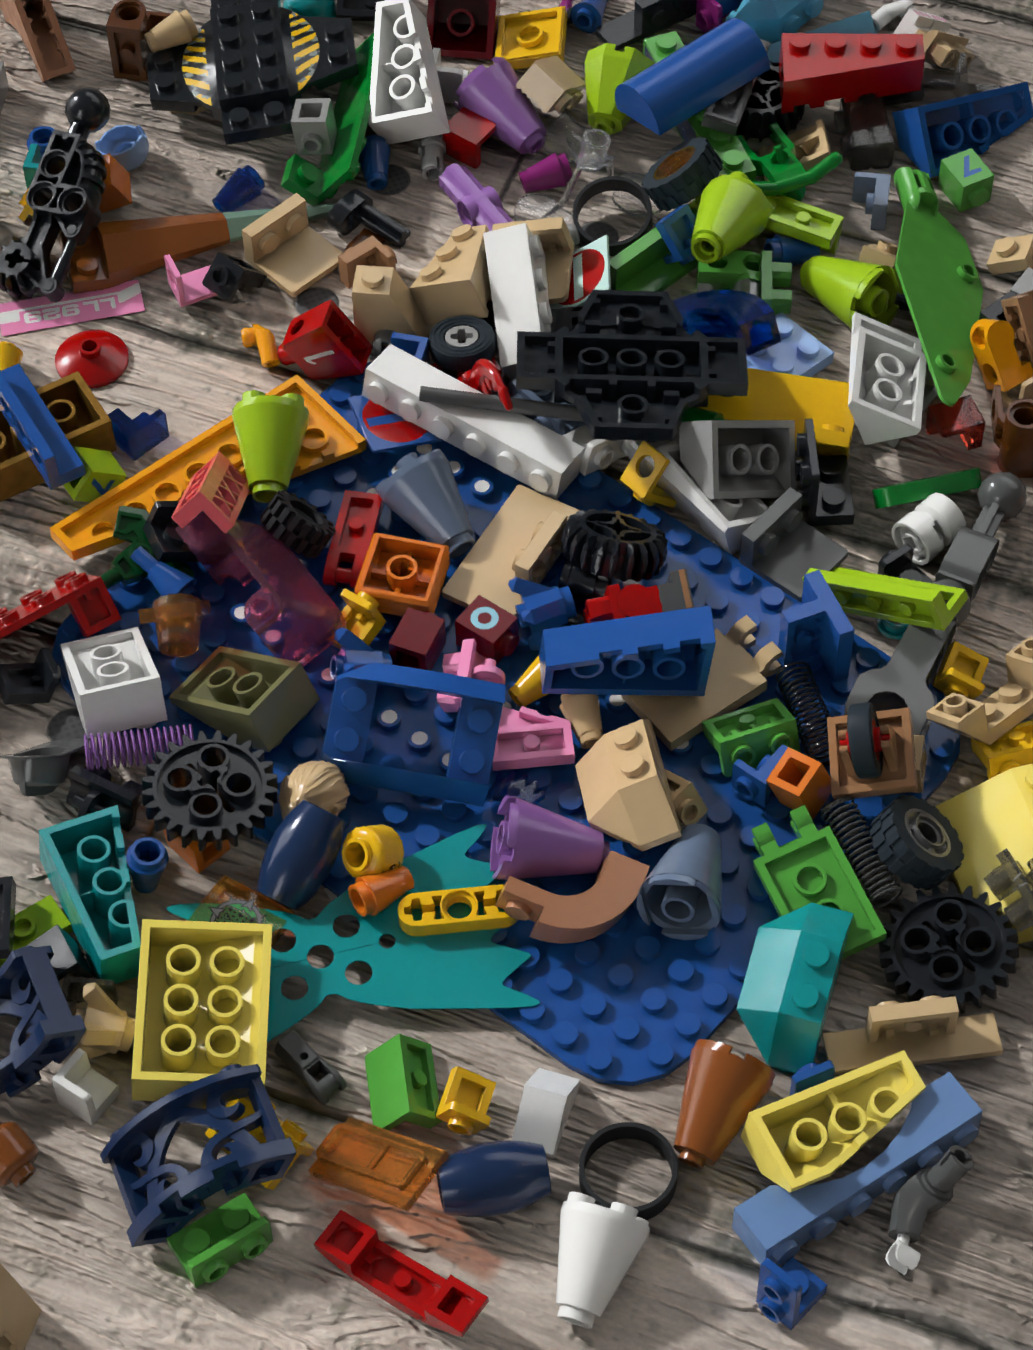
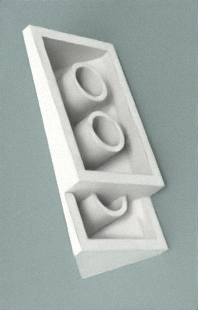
(885, 381)
(719, 518)

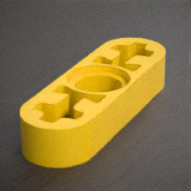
(447, 924)

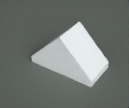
(545, 1109)

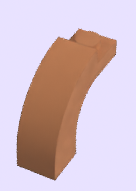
(581, 915)

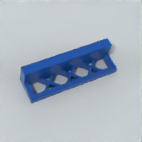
(37, 429)

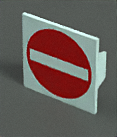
(588, 273)

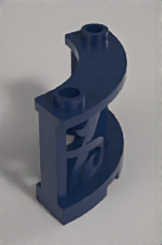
(26, 991)
(164, 1209)

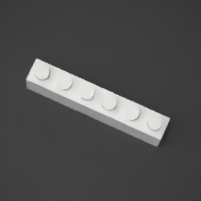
(495, 437)

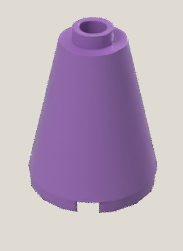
(494, 96)
(542, 843)

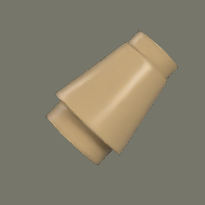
(172, 31)
(584, 716)

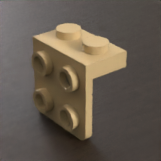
(558, 253)

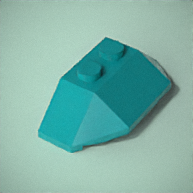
(793, 983)

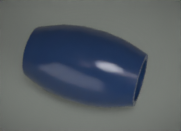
(300, 855)
(493, 1178)

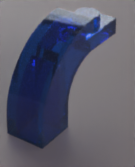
(730, 316)

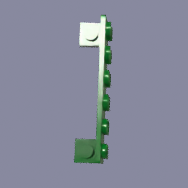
(351, 119)

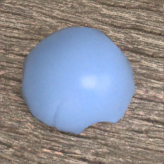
(125, 144)

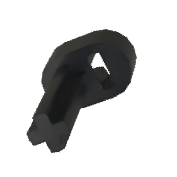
(358, 209)

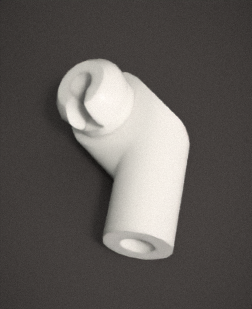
(889, 12)

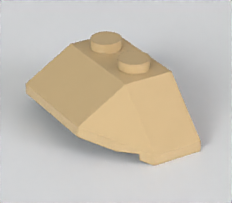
(628, 787)

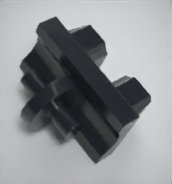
(94, 791)

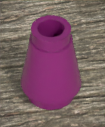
(547, 174)

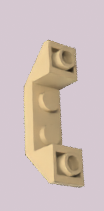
(1001, 710)

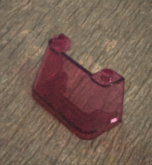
(291, 608)

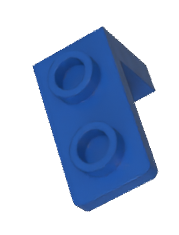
(787, 1291)

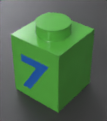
(965, 180)

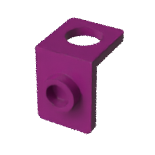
(708, 15)

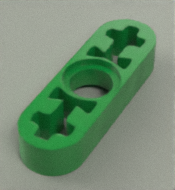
(922, 488)

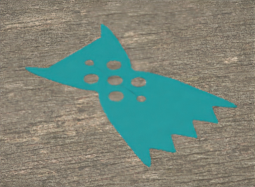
(414, 973)

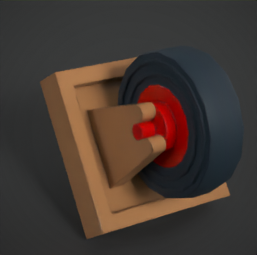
(871, 752)

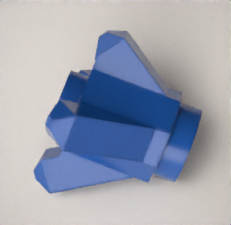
(541, 607)
(354, 654)

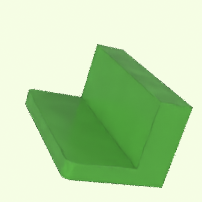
(402, 1083)

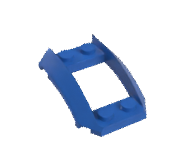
(472, 739)

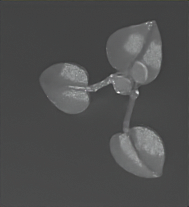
(589, 152)

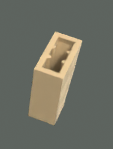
(385, 302)

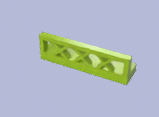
(803, 222)
(894, 597)

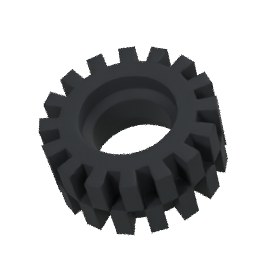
(297, 524)

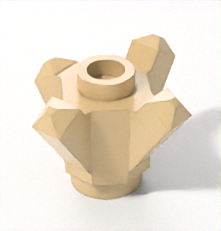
(106, 1025)

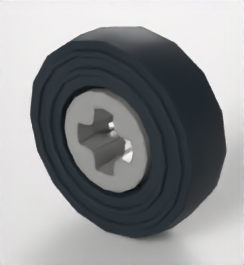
(456, 356)

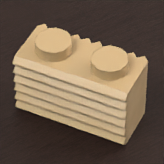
(552, 85)

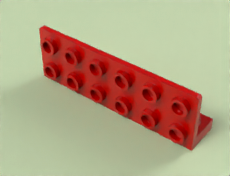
(82, 593)

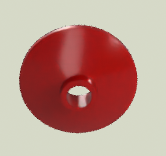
(95, 355)

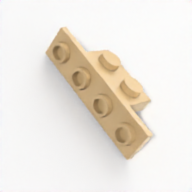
(923, 1028)

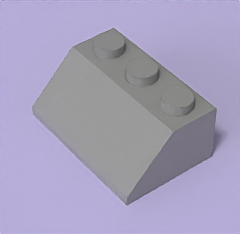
(740, 457)

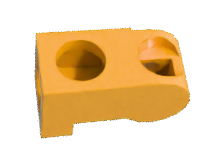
(997, 355)

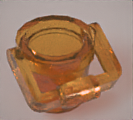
(177, 623)

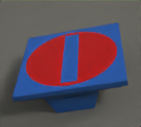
(386, 429)

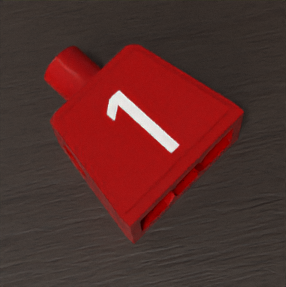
(325, 344)

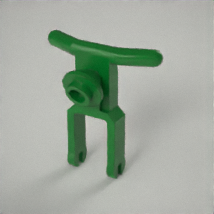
(783, 168)

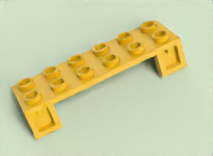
(794, 398)

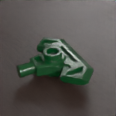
(130, 528)

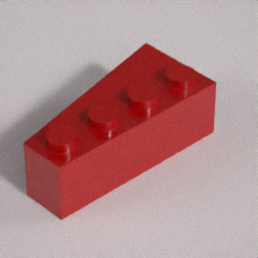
(847, 66)

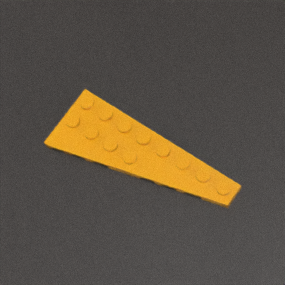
(92, 527)

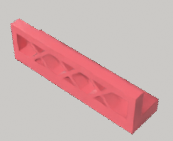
(217, 491)

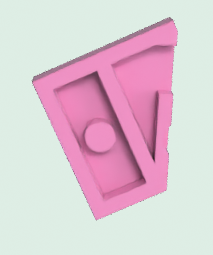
(532, 740)

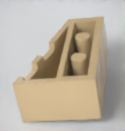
(455, 278)

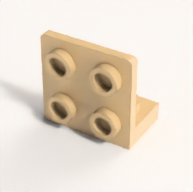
(288, 248)

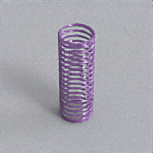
(128, 744)

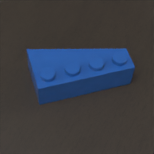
(631, 655)

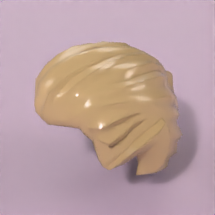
(317, 783)

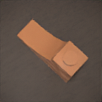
(41, 34)

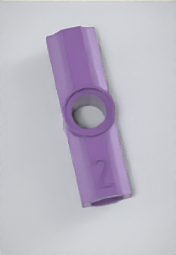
(473, 201)

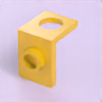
(646, 488)

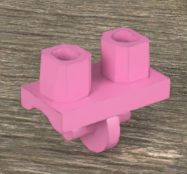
(471, 665)

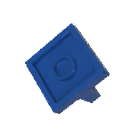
(817, 629)

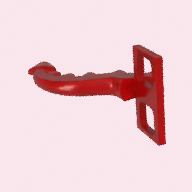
(485, 377)

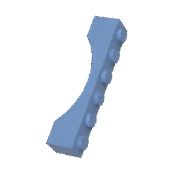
(779, 1222)

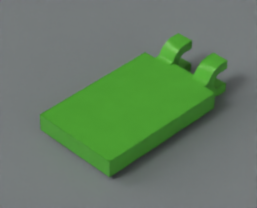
(815, 872)

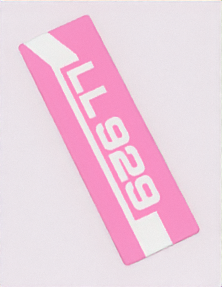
(74, 308)

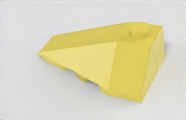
(826, 1124)

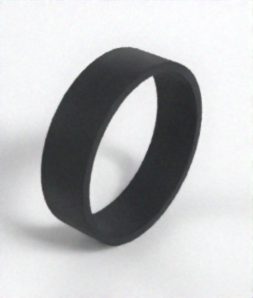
(612, 183)
(640, 1132)

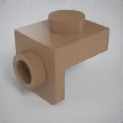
(369, 253)

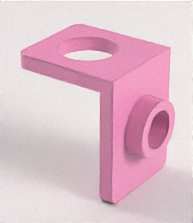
(188, 286)

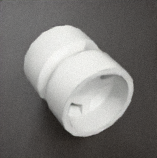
(929, 527)

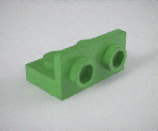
(751, 733)
(221, 1240)

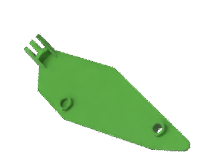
(937, 284)

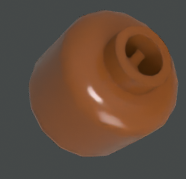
(16, 1155)

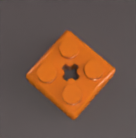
(403, 573)

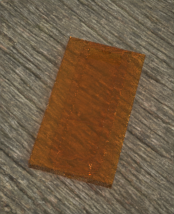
(377, 1163)

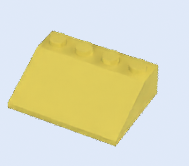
(989, 821)
(199, 1002)

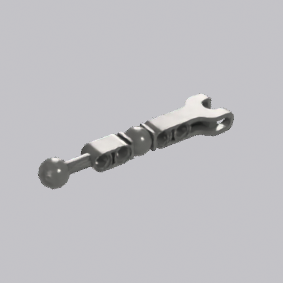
(922, 649)

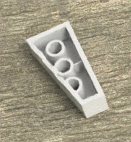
(404, 76)
(517, 288)

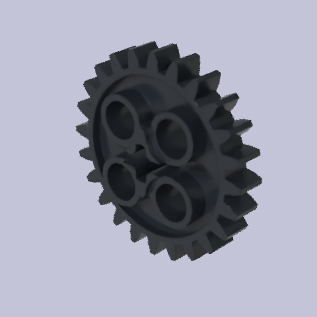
(190, 767)
(977, 927)

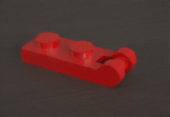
(354, 530)

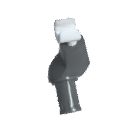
(918, 1198)

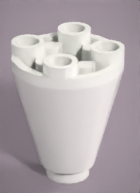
(594, 1255)

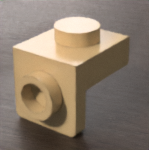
(1011, 255)

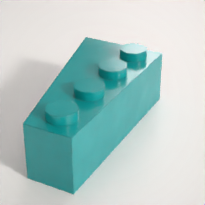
(94, 888)

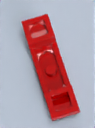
(398, 1278)

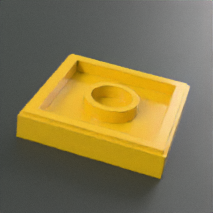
(532, 36)

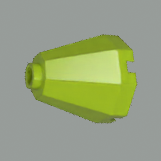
(603, 73)

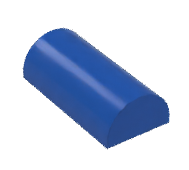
(693, 77)

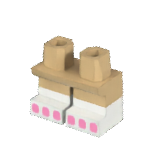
(939, 47)

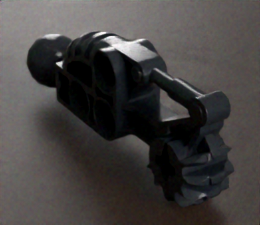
(62, 198)

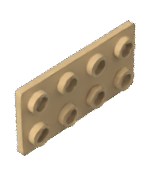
(518, 542)

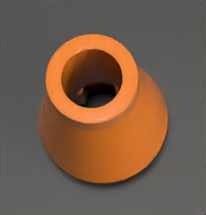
(377, 891)

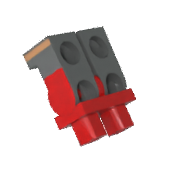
(640, 600)

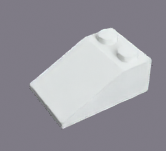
(114, 682)

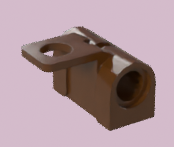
(126, 38)
(1013, 434)

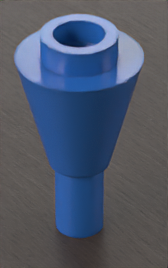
(588, 14)
(164, 577)

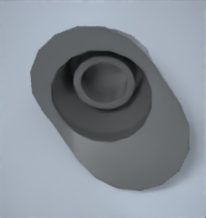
(42, 767)

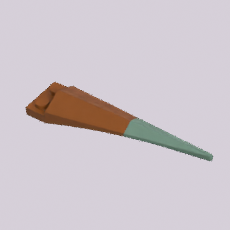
(134, 247)

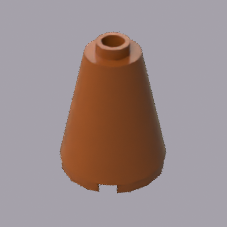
(717, 1100)

